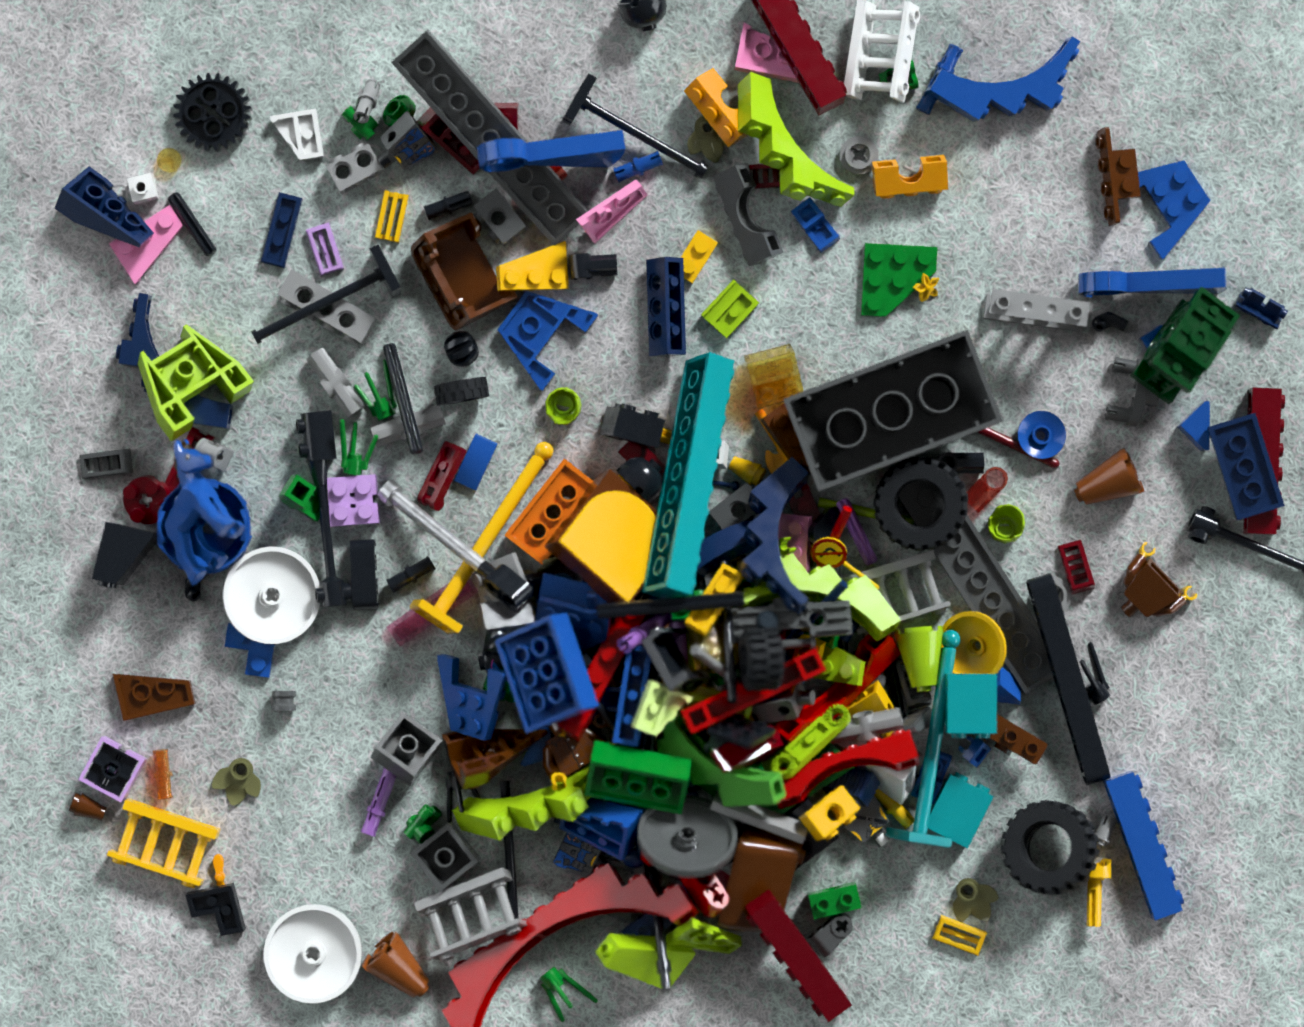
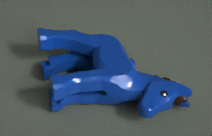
(192, 509)

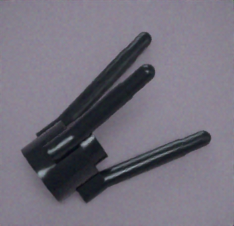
(1097, 689)
(453, 783)

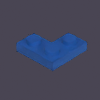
(259, 654)

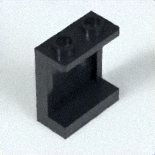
(670, 661)

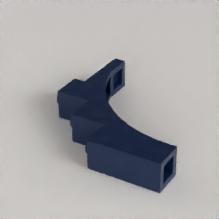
(204, 411)
(765, 562)

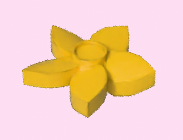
(926, 287)

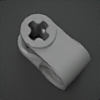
(219, 453)

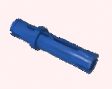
(947, 63)

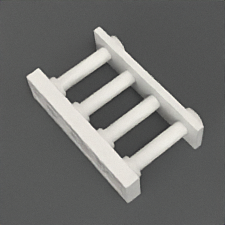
(860, 44)

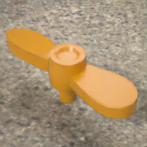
(218, 863)

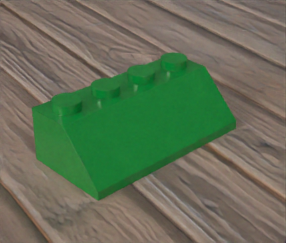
(638, 777)

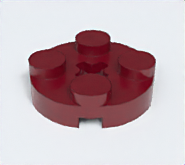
(134, 494)

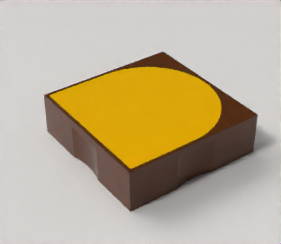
(607, 538)

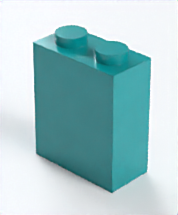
(971, 705)
(959, 809)

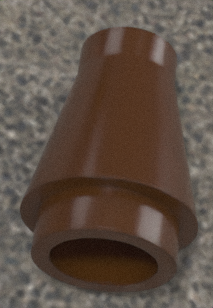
(86, 807)

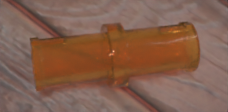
(162, 774)

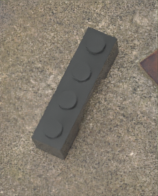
(735, 190)

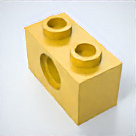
(816, 817)

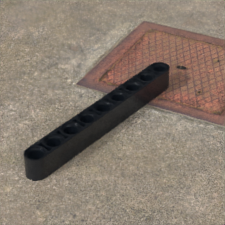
(1068, 678)

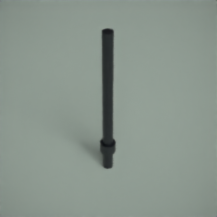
(731, 675)
(510, 857)
(663, 965)

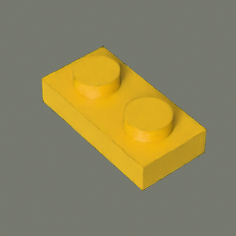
(696, 255)

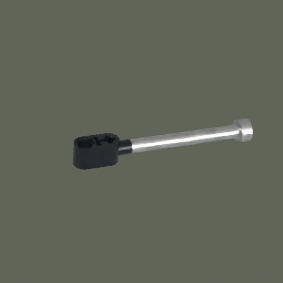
(499, 581)

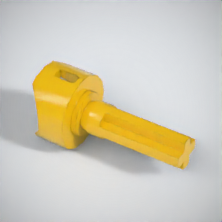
(1094, 891)

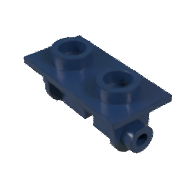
(1251, 303)

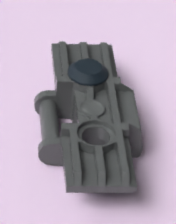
(776, 615)

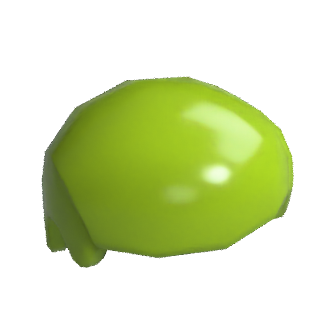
(565, 397)
(1013, 517)

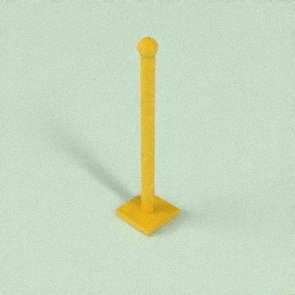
(437, 613)

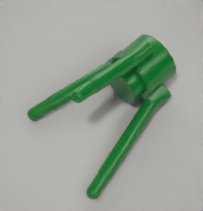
(383, 407)
(353, 462)
(553, 980)

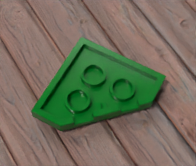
(891, 274)

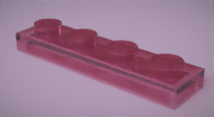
(413, 624)

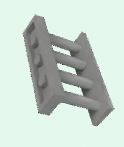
(1036, 310)
(900, 570)
(453, 898)

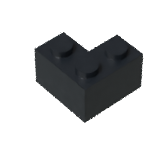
(628, 425)

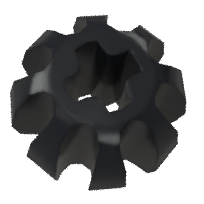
(461, 348)

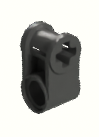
(828, 936)

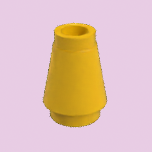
(747, 470)

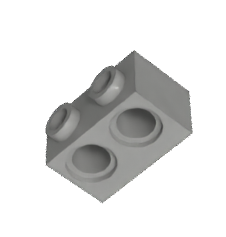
(358, 174)

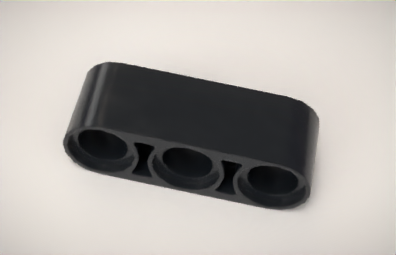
(363, 574)

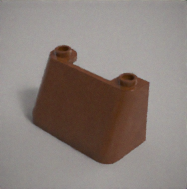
(459, 272)
(759, 864)

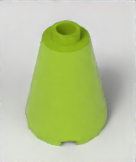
(921, 655)

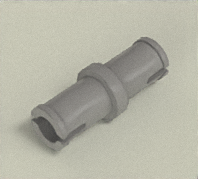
(367, 101)

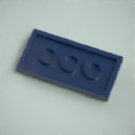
(1245, 466)

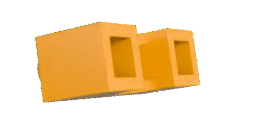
(706, 96)
(930, 178)

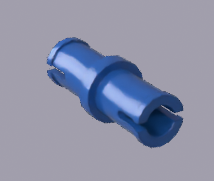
(638, 166)

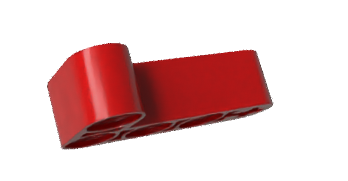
(709, 903)

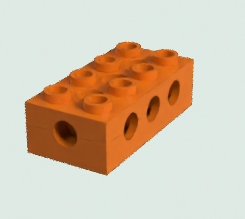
(536, 511)

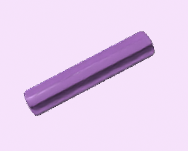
(858, 534)

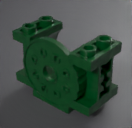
(1185, 345)

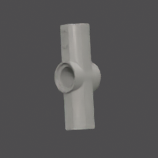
(335, 383)
(394, 431)
(870, 724)

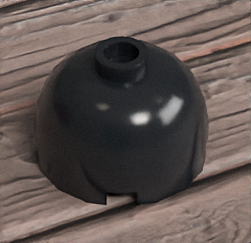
(642, 13)
(642, 477)

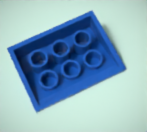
(546, 672)

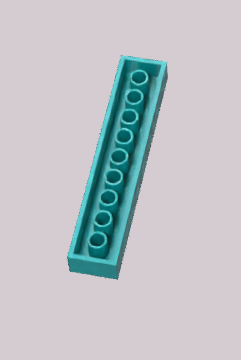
(688, 476)

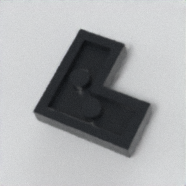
(221, 901)

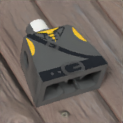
(869, 823)

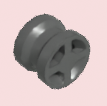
(283, 700)

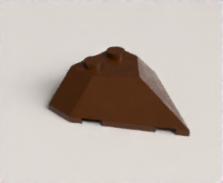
(479, 761)

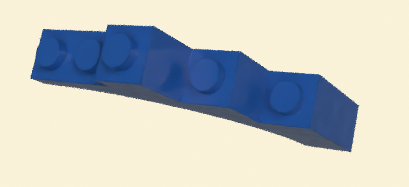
(973, 97)

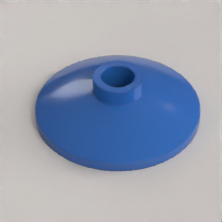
(1051, 427)

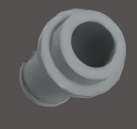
(1104, 829)

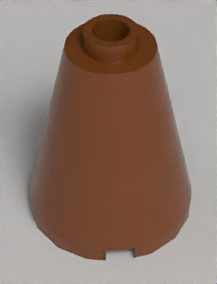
(1110, 480)
(396, 966)

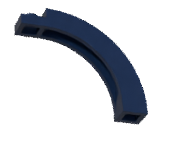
(719, 547)

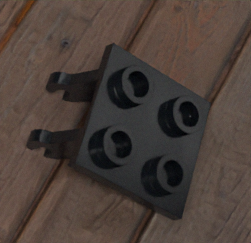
(739, 731)

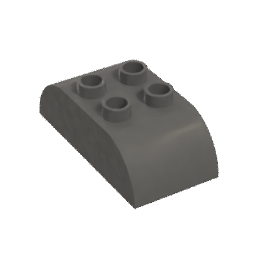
(893, 410)

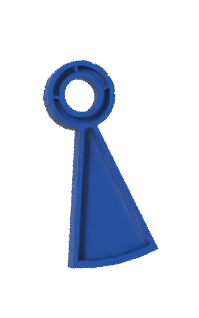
(589, 150)
(1152, 282)

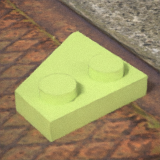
(658, 708)

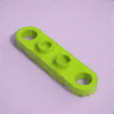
(811, 741)

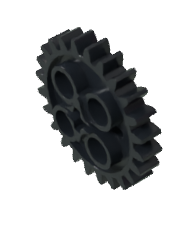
(199, 128)

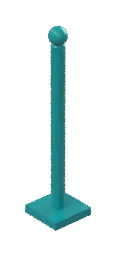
(950, 641)

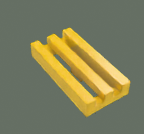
(396, 196)
(965, 927)

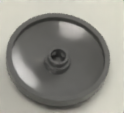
(690, 842)

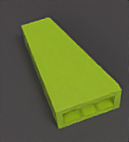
(638, 957)

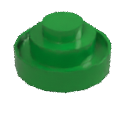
(397, 108)

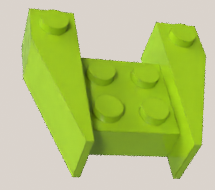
(184, 374)

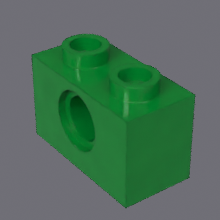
(834, 900)

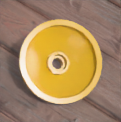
(975, 627)

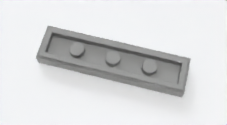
(763, 819)

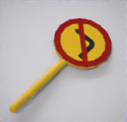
(832, 552)

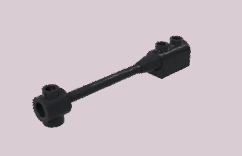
(317, 450)
(1205, 526)

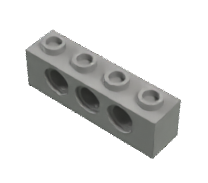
(362, 321)

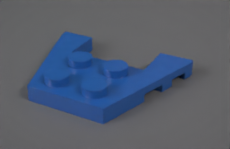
(1176, 197)
(532, 326)
(469, 708)

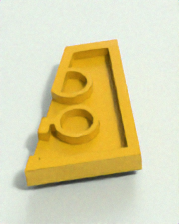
(535, 271)

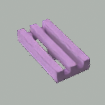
(331, 268)

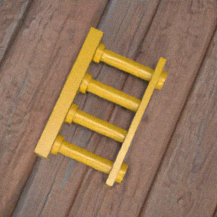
(181, 827)

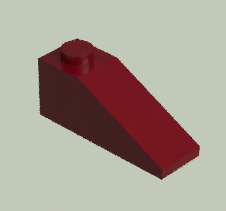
(442, 134)
(734, 757)

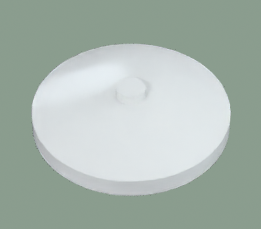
(271, 595)
(312, 953)

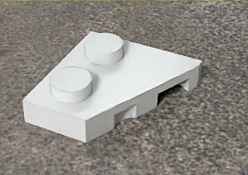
(301, 133)

